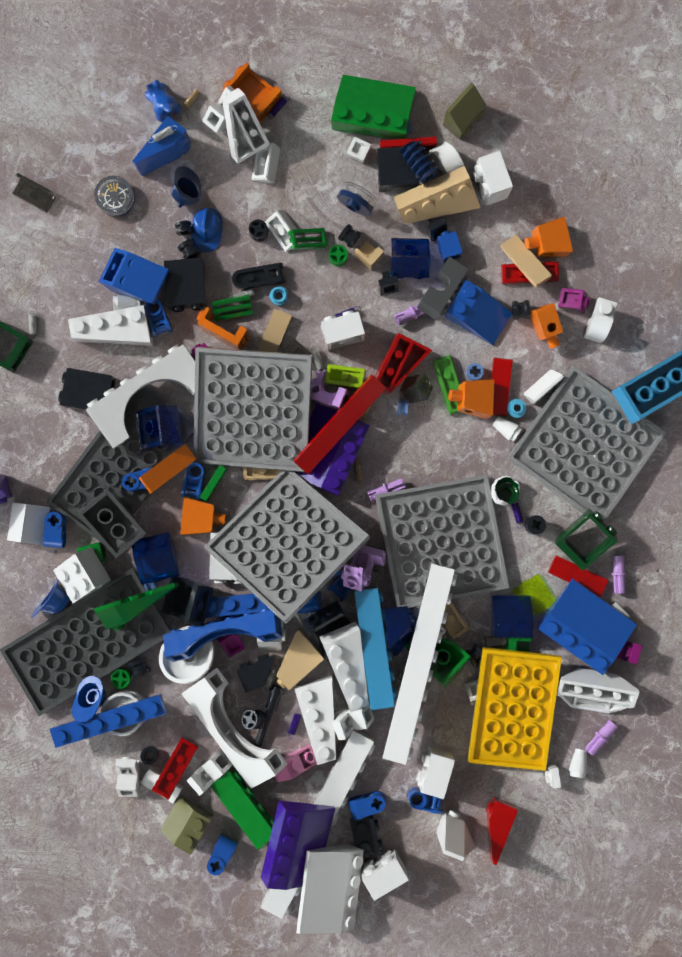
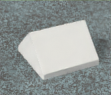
(27, 523)

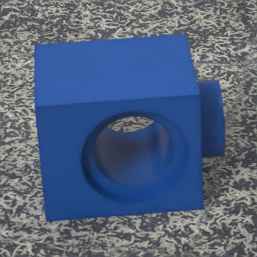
(449, 246)

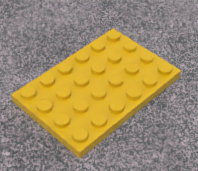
(514, 708)

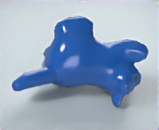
(162, 102)

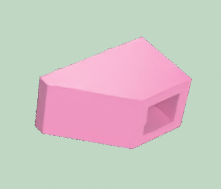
(297, 763)

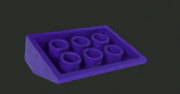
(335, 466)
(294, 832)

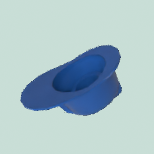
(207, 229)
(54, 601)
(88, 699)

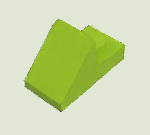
(344, 376)

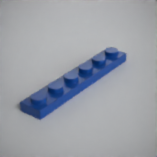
(109, 720)

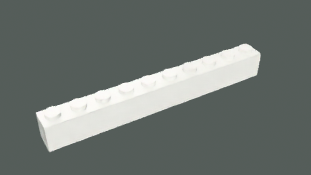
(418, 664)
(332, 793)

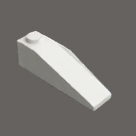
(455, 836)

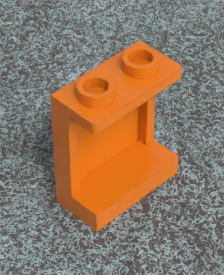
(258, 92)
(235, 341)

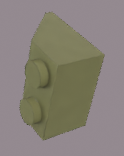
(465, 112)
(186, 824)

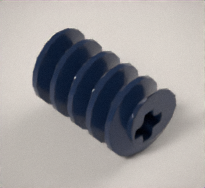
(418, 161)

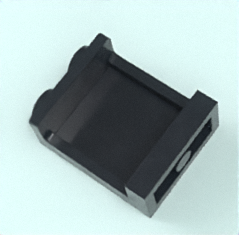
(394, 169)
(185, 284)
(83, 387)
(188, 601)
(326, 621)

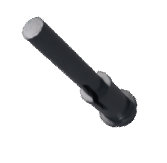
(271, 705)

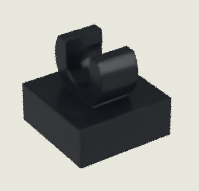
(436, 227)
(388, 284)

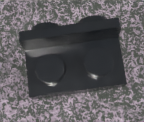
(365, 836)

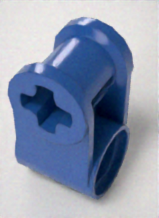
(158, 321)
(135, 476)
(193, 482)
(55, 533)
(339, 583)
(427, 802)
(364, 805)
(222, 852)

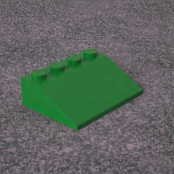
(373, 108)

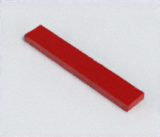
(339, 424)

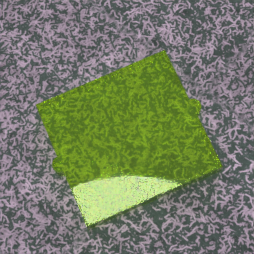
(540, 595)

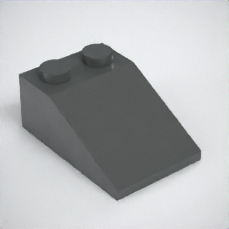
(112, 522)

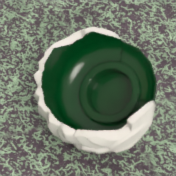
(505, 490)

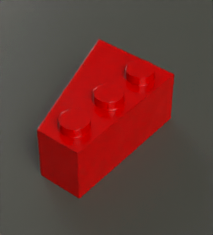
(399, 361)

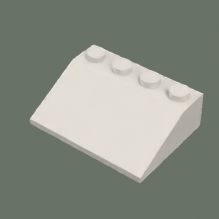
(330, 890)

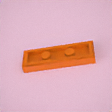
(167, 468)

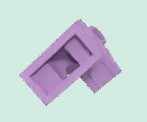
(322, 397)
(364, 558)

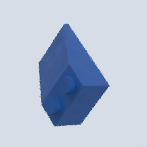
(165, 151)
(478, 313)

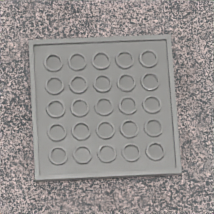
(251, 407)
(585, 445)
(442, 526)
(286, 544)

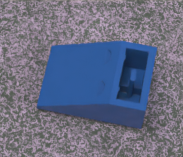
(133, 276)

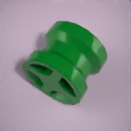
(338, 251)
(117, 678)

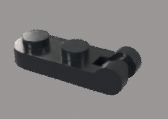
(258, 276)

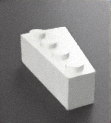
(113, 327)
(346, 658)
(318, 714)

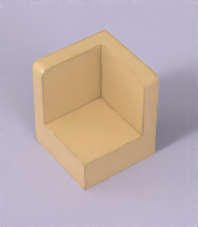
(368, 254)

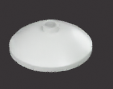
(185, 670)

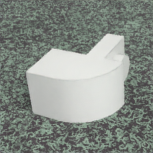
(215, 114)
(446, 157)
(601, 320)
(349, 721)
(209, 772)
(128, 777)

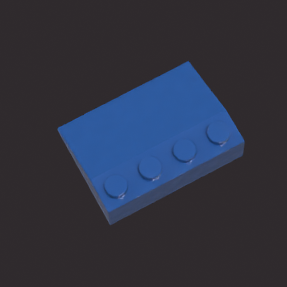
(587, 626)

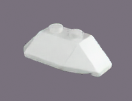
(597, 692)

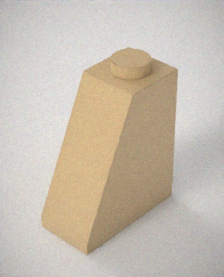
(298, 661)

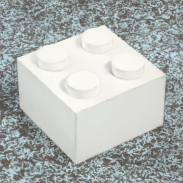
(492, 178)
(342, 330)
(81, 574)
(435, 773)
(384, 873)

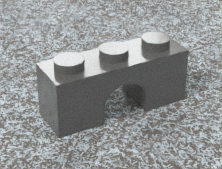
(450, 276)

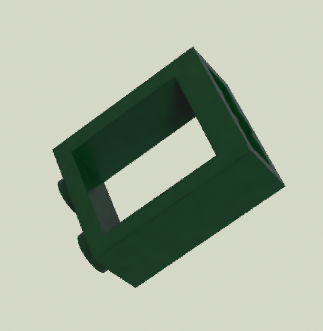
(19, 350)
(581, 561)

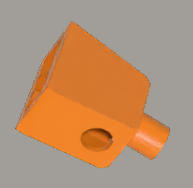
(551, 239)
(544, 317)
(474, 398)
(199, 517)

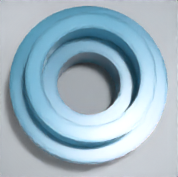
(277, 290)
(512, 412)

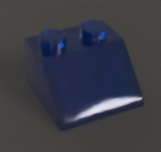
(410, 258)
(158, 426)
(155, 558)
(512, 616)
(400, 627)

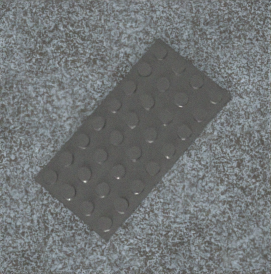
(105, 467)
(77, 645)

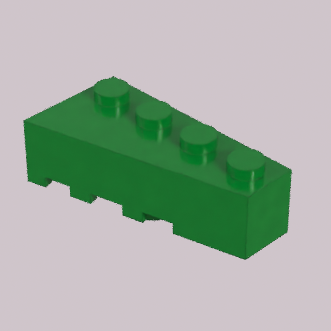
(244, 808)

